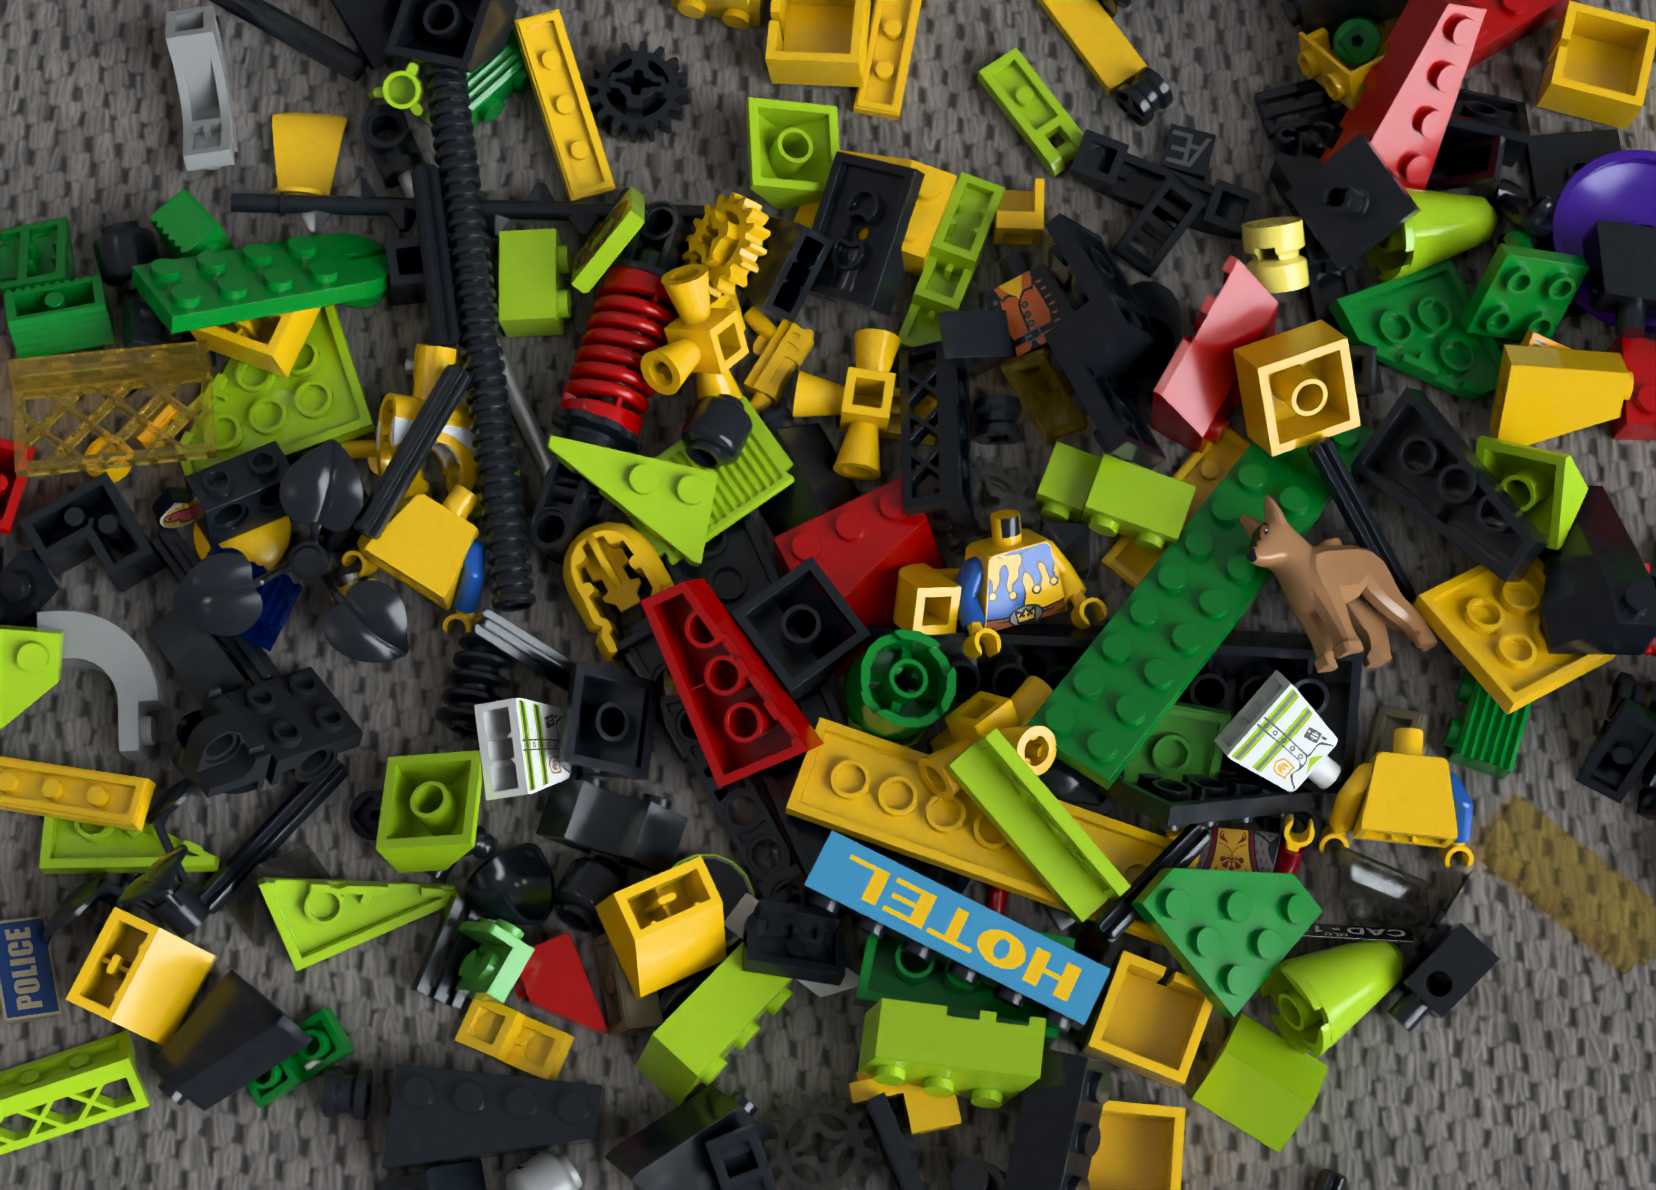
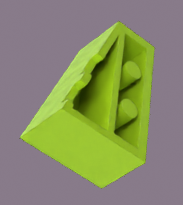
(709, 1025)
(950, 1053)

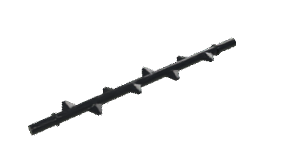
(362, 201)

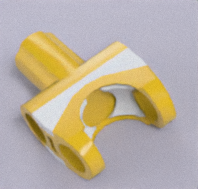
(400, 411)

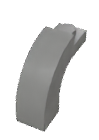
(202, 88)
(108, 649)

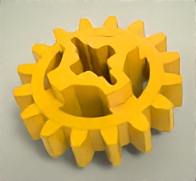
(728, 242)

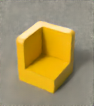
(1021, 216)

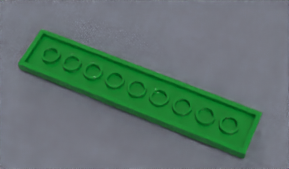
(1180, 612)

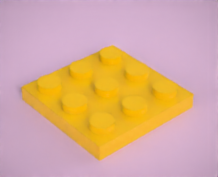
(1500, 635)

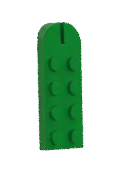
(264, 280)

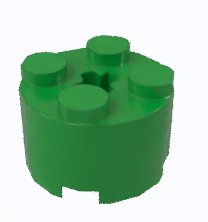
(877, 701)

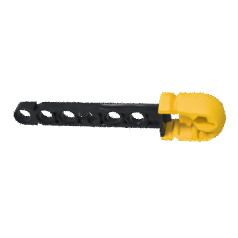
(602, 554)

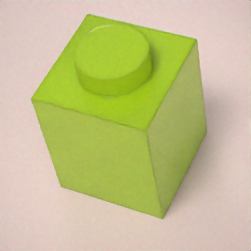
(1066, 483)

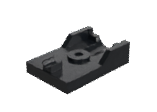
(858, 197)

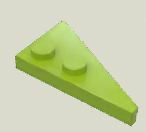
(663, 495)

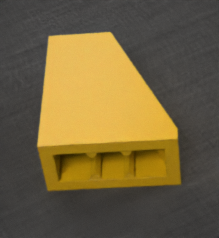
(1556, 392)

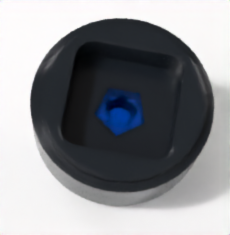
(365, 814)

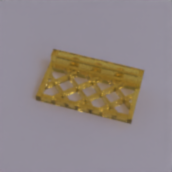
(118, 372)

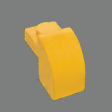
(927, 599)
(921, 1110)

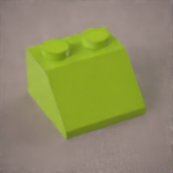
(429, 810)

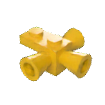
(701, 340)
(866, 403)
(985, 713)

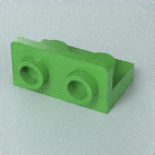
(498, 962)

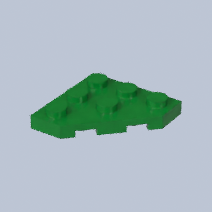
(1420, 331)
(1227, 926)

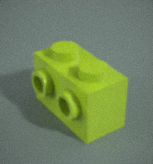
(533, 282)
(1137, 504)

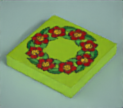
(608, 240)

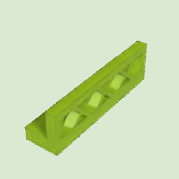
(1037, 825)
(71, 1076)

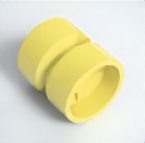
(1285, 268)

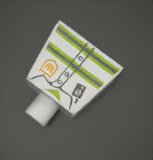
(1281, 738)
(519, 746)

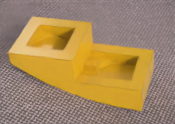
(514, 1039)

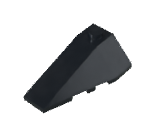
(1597, 587)

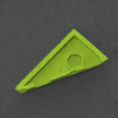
(94, 848)
(334, 915)

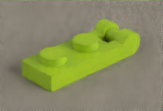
(1032, 109)

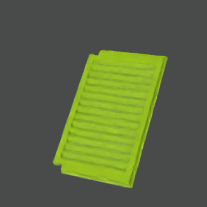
(739, 486)

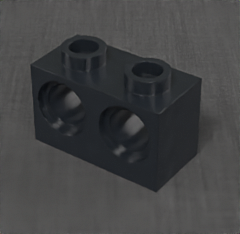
(238, 493)

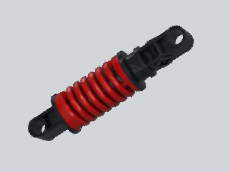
(607, 381)

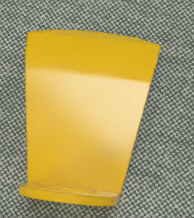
(306, 151)

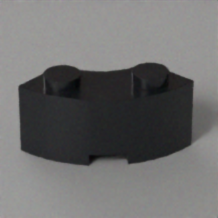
(596, 819)

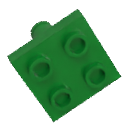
(1523, 290)

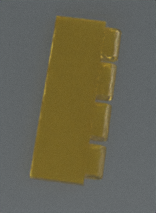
(1571, 874)

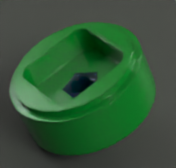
(1357, 40)

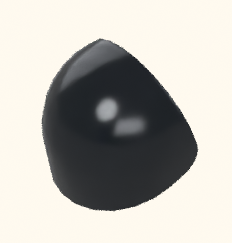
(495, 891)

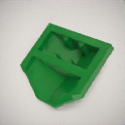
(36, 255)

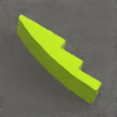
(951, 259)

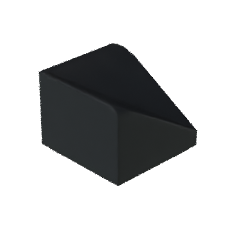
(1072, 541)

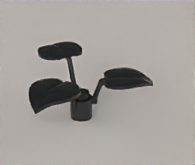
(320, 491)
(172, 900)

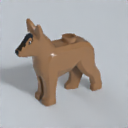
(1335, 592)

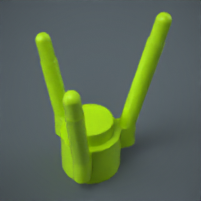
(404, 91)

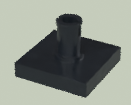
(1352, 201)

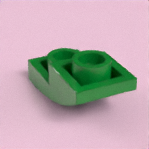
(326, 1049)

